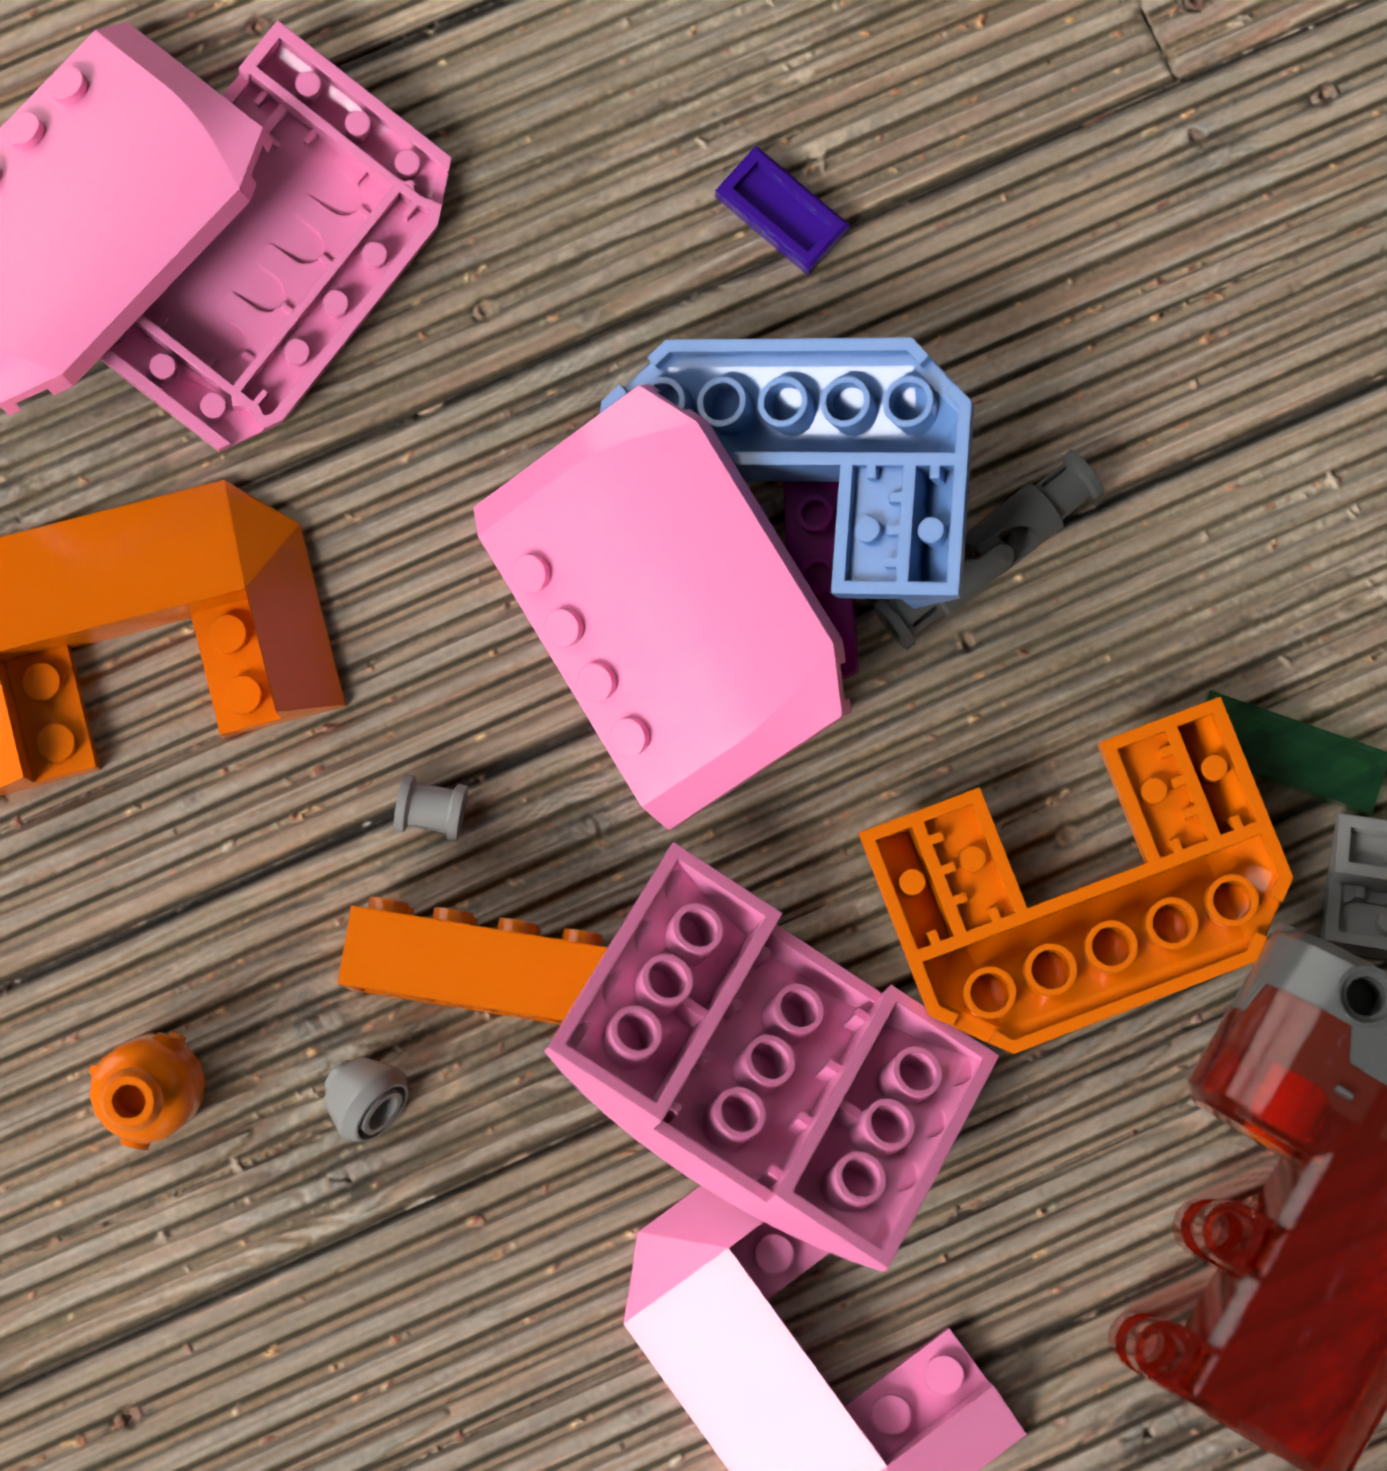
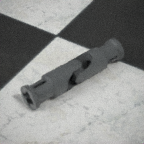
(1033, 515)

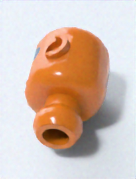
(147, 1088)

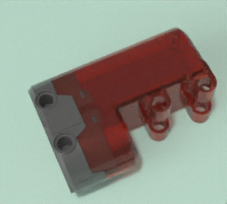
(1297, 1307)

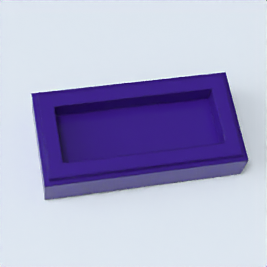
(782, 210)

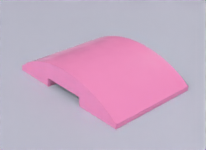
(768, 1065)

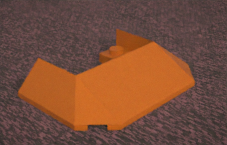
(145, 566)
(1108, 947)

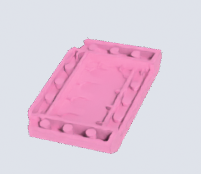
(106, 200)
(303, 264)
(667, 603)

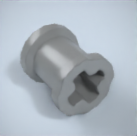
(430, 807)

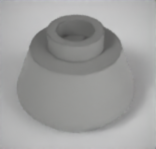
(364, 1098)

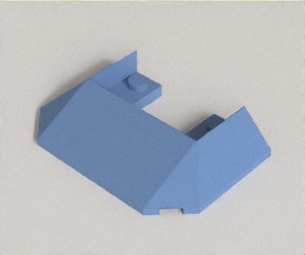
(847, 414)

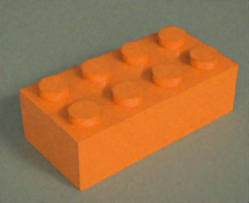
(465, 964)

